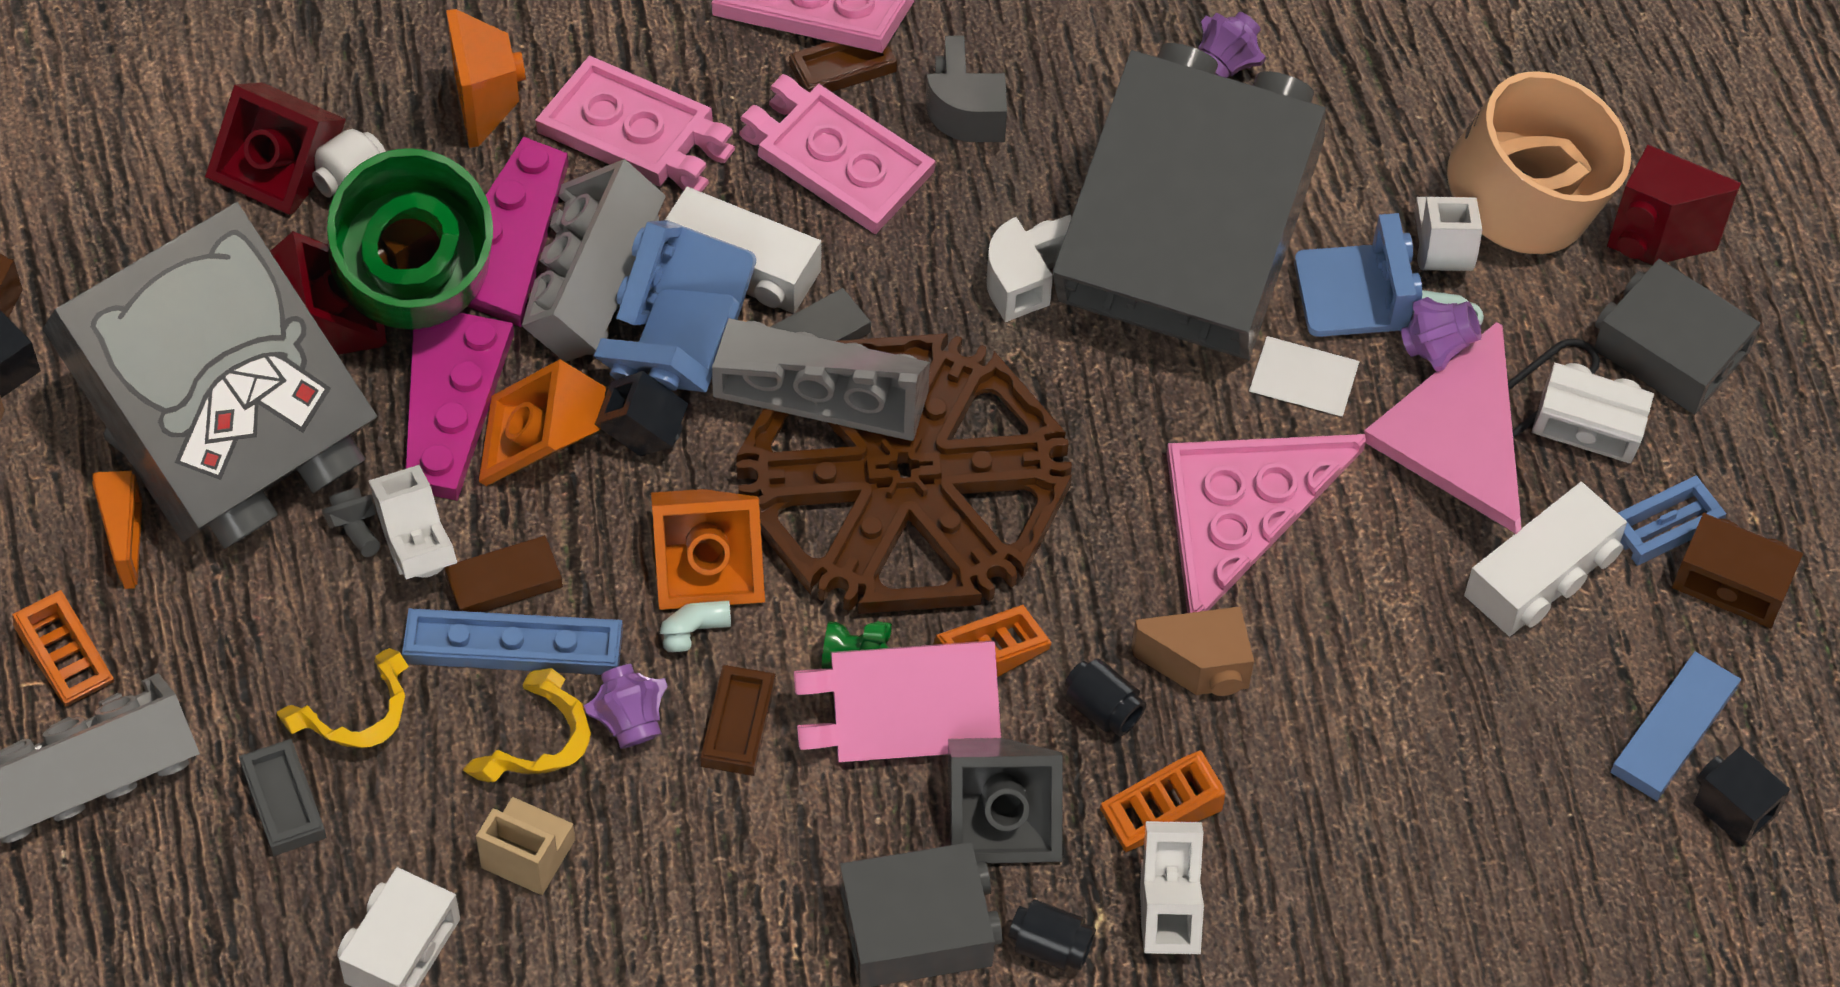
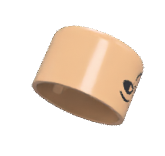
(1558, 138)

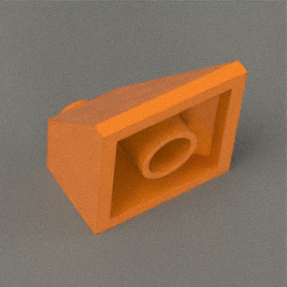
(483, 73)
(539, 419)
(707, 547)

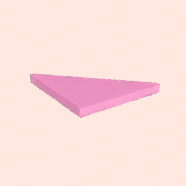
(846, 22)
(1460, 431)
(1241, 498)

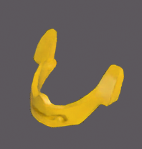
(390, 665)
(546, 684)

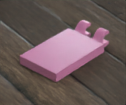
(632, 119)
(837, 152)
(904, 700)

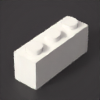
(784, 257)
(1546, 560)

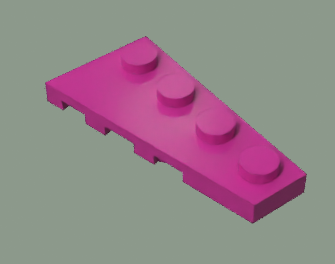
(521, 211)
(450, 395)

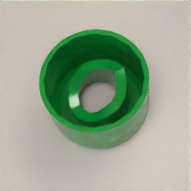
(417, 187)

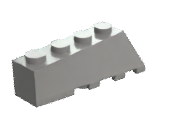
(589, 257)
(820, 379)
(93, 758)

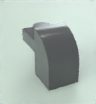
(963, 103)

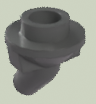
(349, 510)

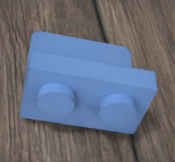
(681, 260)
(1360, 285)
(676, 341)

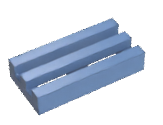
(1646, 551)

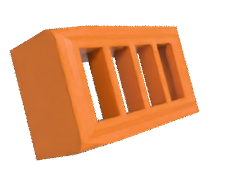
(121, 514)
(43, 613)
(997, 626)
(1175, 776)

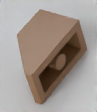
(1198, 649)

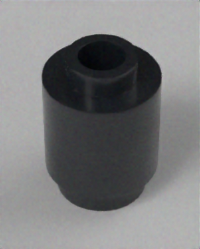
(1104, 697)
(1052, 935)

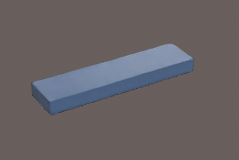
(512, 641)

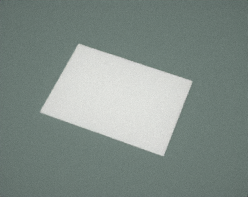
(1304, 376)

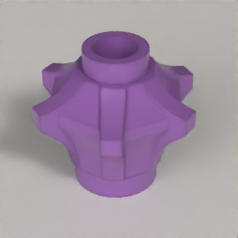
(1231, 43)
(1440, 331)
(628, 705)

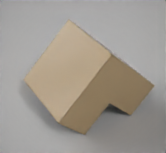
(524, 844)

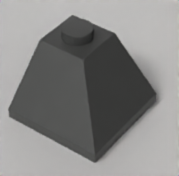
(1006, 799)

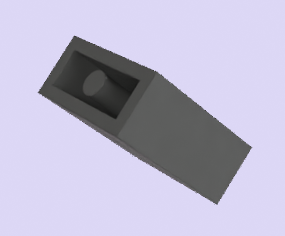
(1675, 335)
(918, 914)

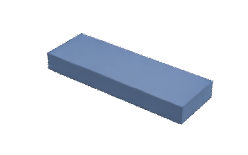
(1675, 726)

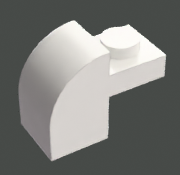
(1448, 233)
(1021, 263)
(412, 523)
(1172, 888)

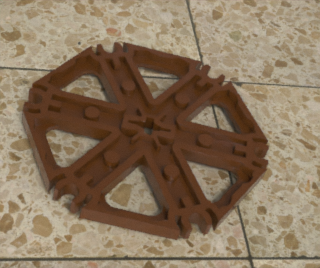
(928, 498)

